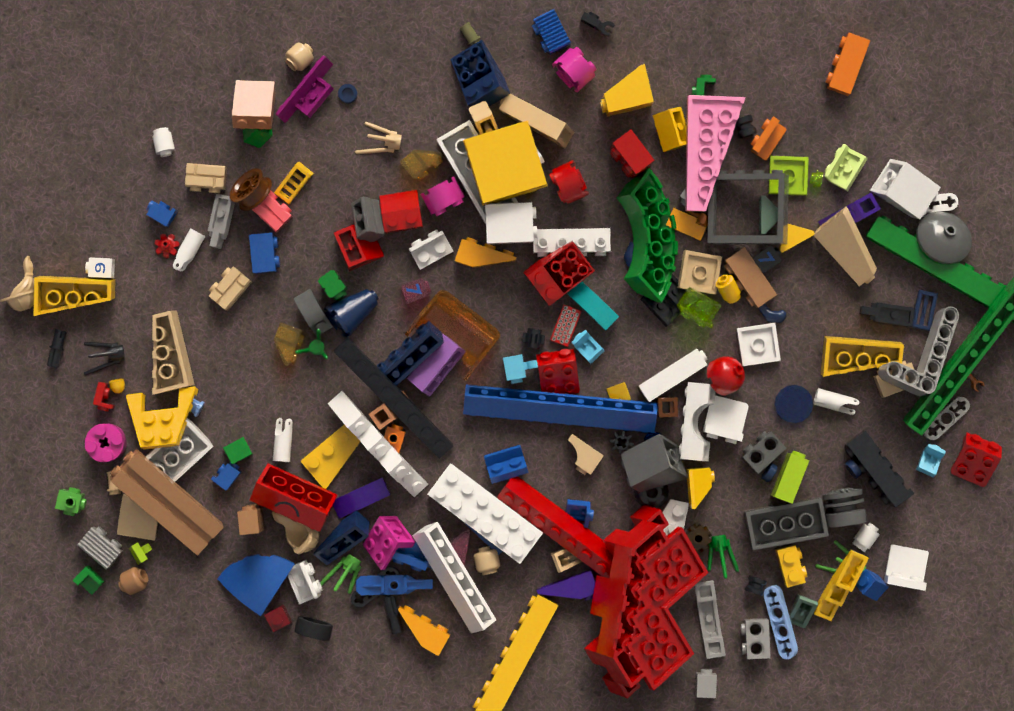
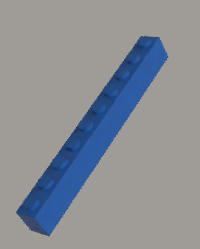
(560, 408)

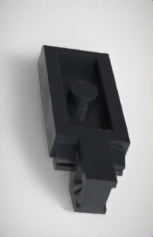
(889, 314)

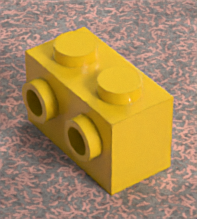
(671, 129)
(790, 565)

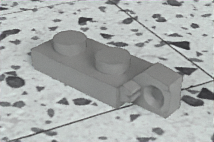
(220, 220)

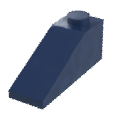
(343, 538)

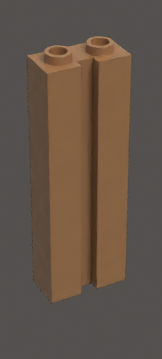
(165, 501)

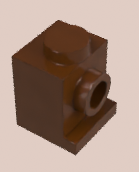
(667, 407)

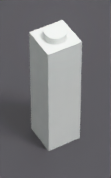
(673, 374)

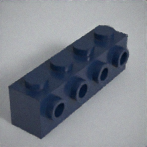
(412, 352)

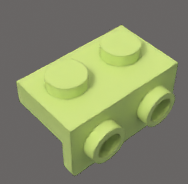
(845, 167)

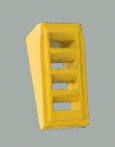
(298, 166)

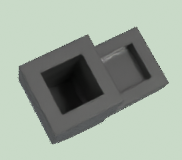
(312, 312)

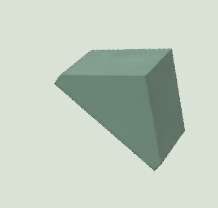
(767, 215)
(802, 610)

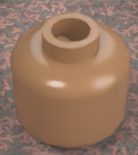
(133, 580)

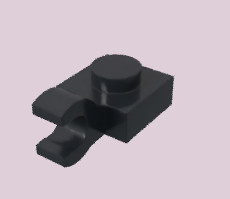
(592, 20)

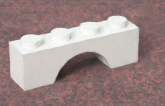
(693, 444)

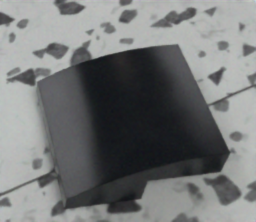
(665, 311)

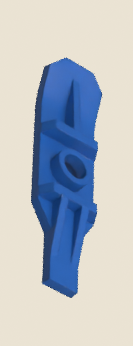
(381, 584)

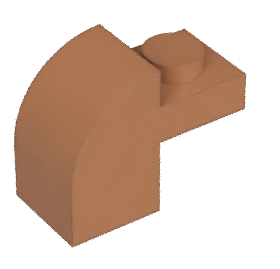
(383, 415)

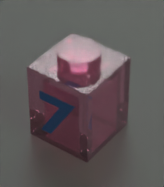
(416, 290)

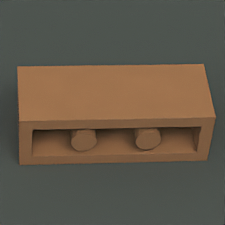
(749, 278)
(251, 519)

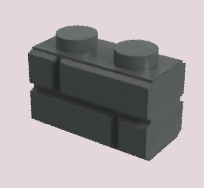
(367, 219)

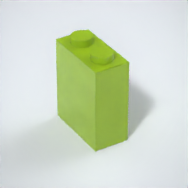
(790, 476)

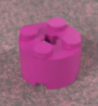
(574, 69)
(443, 196)
(95, 446)

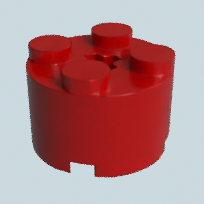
(569, 182)

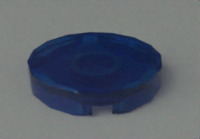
(793, 403)

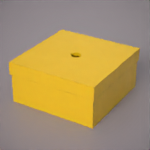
(505, 163)

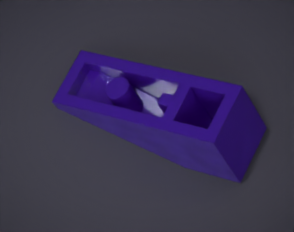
(576, 586)

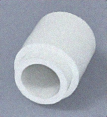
(163, 142)
(866, 536)

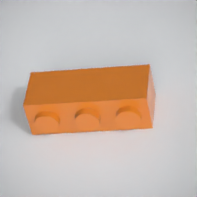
(847, 64)

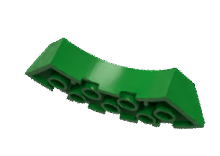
(652, 239)

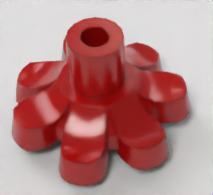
(169, 248)

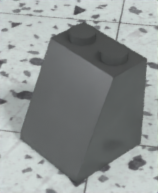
(653, 464)

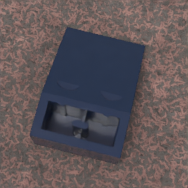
(479, 75)

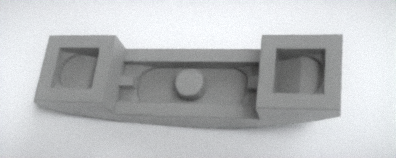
(709, 619)

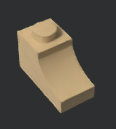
(586, 456)

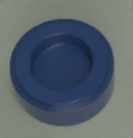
(347, 93)
(853, 469)
(769, 472)

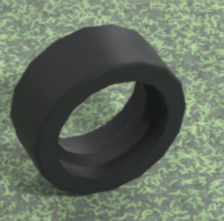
(313, 628)

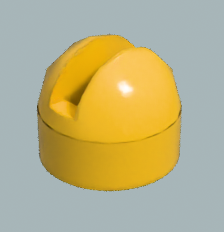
(117, 385)

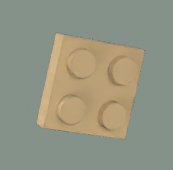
(699, 271)

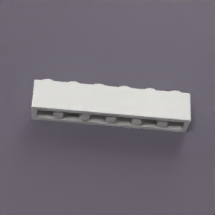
(454, 577)

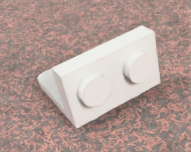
(726, 419)
(303, 582)

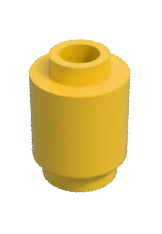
(728, 288)

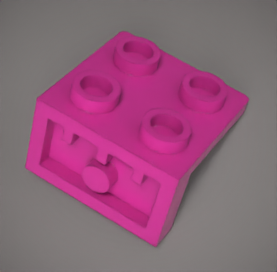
(385, 538)

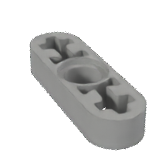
(960, 412)

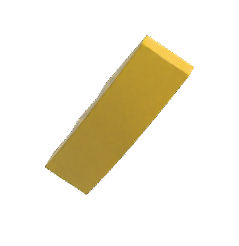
(840, 585)

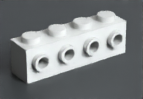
(587, 240)

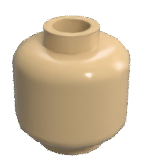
(299, 56)
(487, 560)

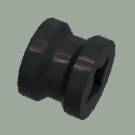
(755, 585)

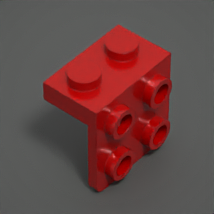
(558, 372)
(977, 460)

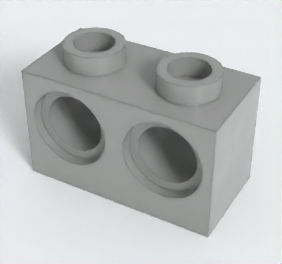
(761, 638)

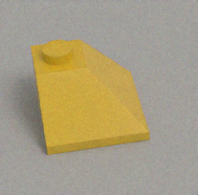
(698, 484)

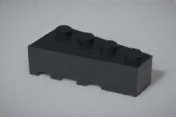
(878, 469)

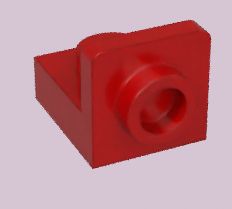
(101, 394)

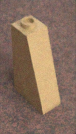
(538, 120)
(847, 247)

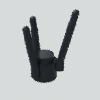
(114, 353)

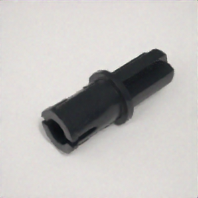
(56, 348)
(393, 614)

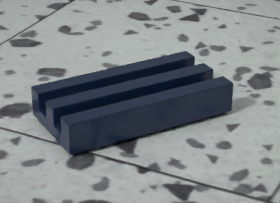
(931, 313)

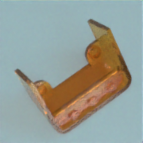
(461, 325)

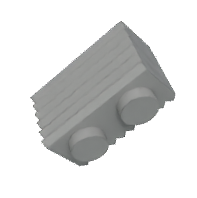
(100, 547)

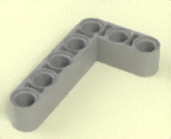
(928, 357)

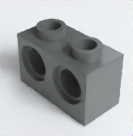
(766, 456)

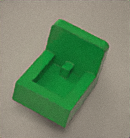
(700, 82)

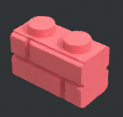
(273, 213)

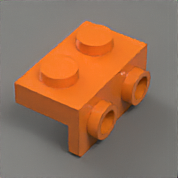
(769, 138)

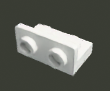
(431, 249)

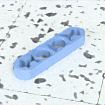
(777, 622)

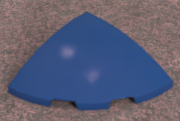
(256, 580)

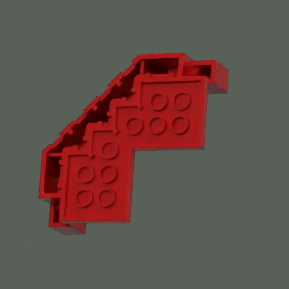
(644, 581)

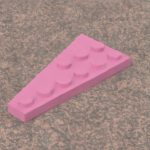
(708, 137)

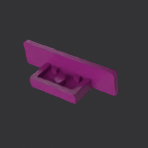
(309, 93)

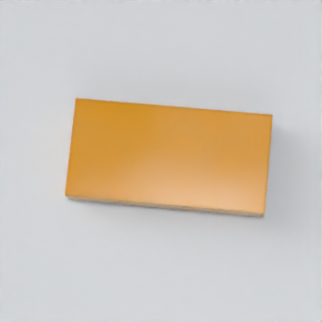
(687, 224)

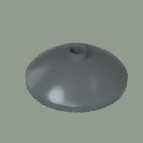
(938, 242)

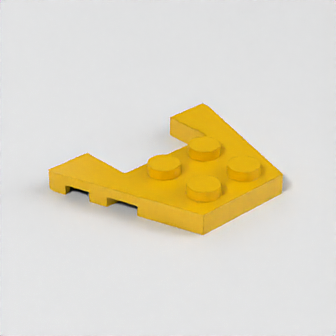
(162, 426)

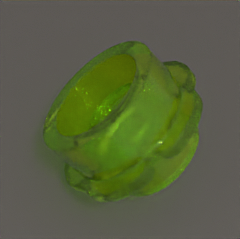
(816, 178)

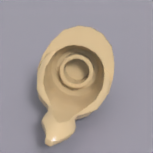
(23, 294)
(298, 535)

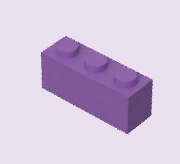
(436, 366)

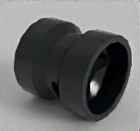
(746, 128)

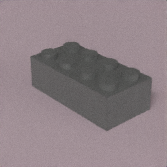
(786, 523)

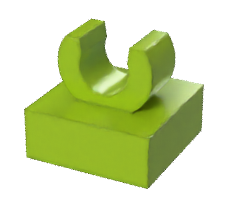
(139, 552)

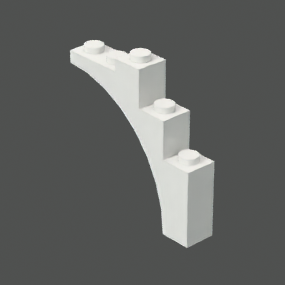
(377, 444)

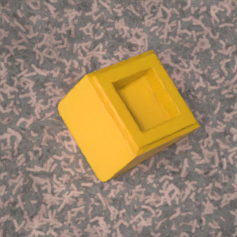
(619, 392)

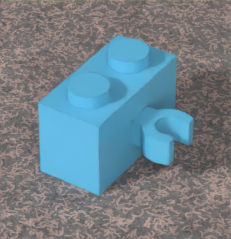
(516, 368)

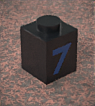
(768, 258)

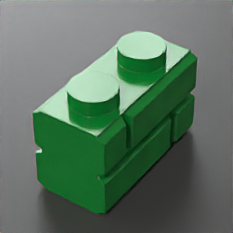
(333, 285)

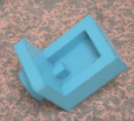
(587, 346)
(930, 460)

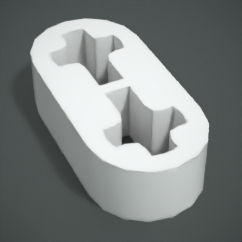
(944, 207)

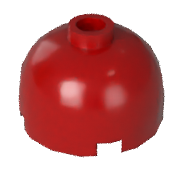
(726, 375)

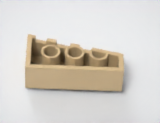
(169, 354)

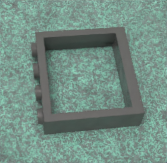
(783, 191)

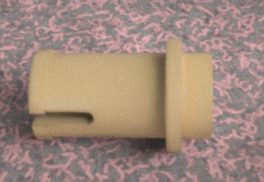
(113, 490)

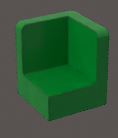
(256, 137)
(237, 450)
(89, 579)

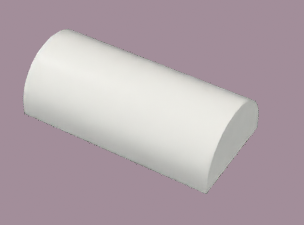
(178, 459)

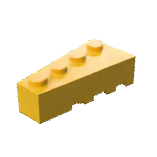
(70, 292)
(853, 354)

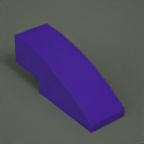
(361, 497)

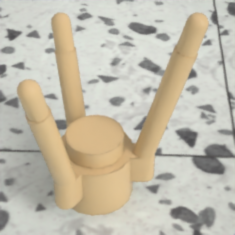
(391, 140)

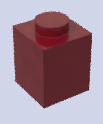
(278, 618)

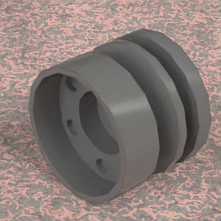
(844, 507)

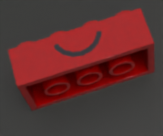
(293, 497)

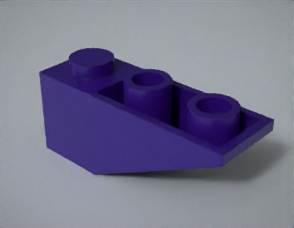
(859, 209)

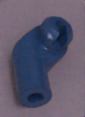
(628, 254)
(772, 316)

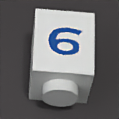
(100, 268)

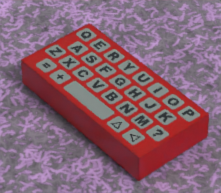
(565, 325)

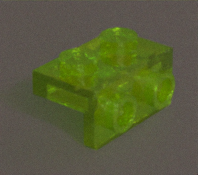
(698, 307)

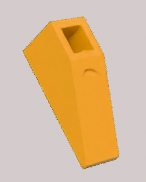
(476, 255)
(428, 635)

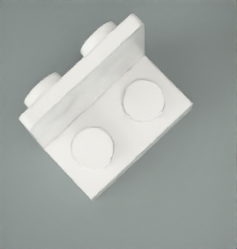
(906, 567)

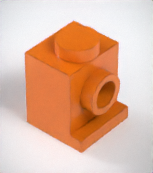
(395, 430)

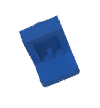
(580, 511)

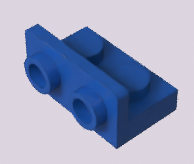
(506, 464)

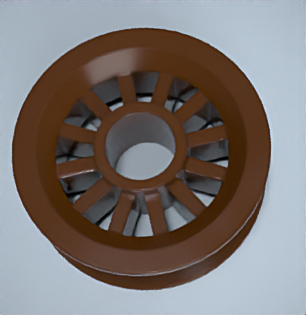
(250, 189)

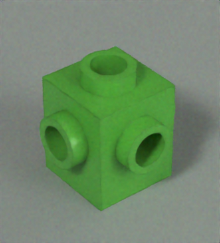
(64, 498)

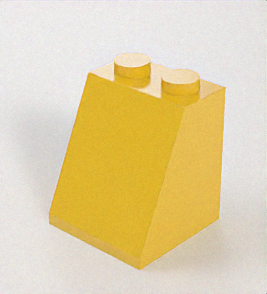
(628, 94)

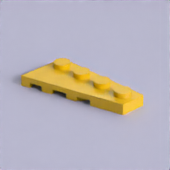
(331, 455)

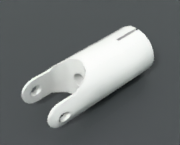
(188, 249)
(834, 401)
(282, 441)

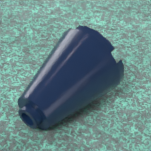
(351, 311)

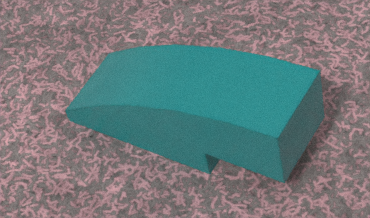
(593, 305)

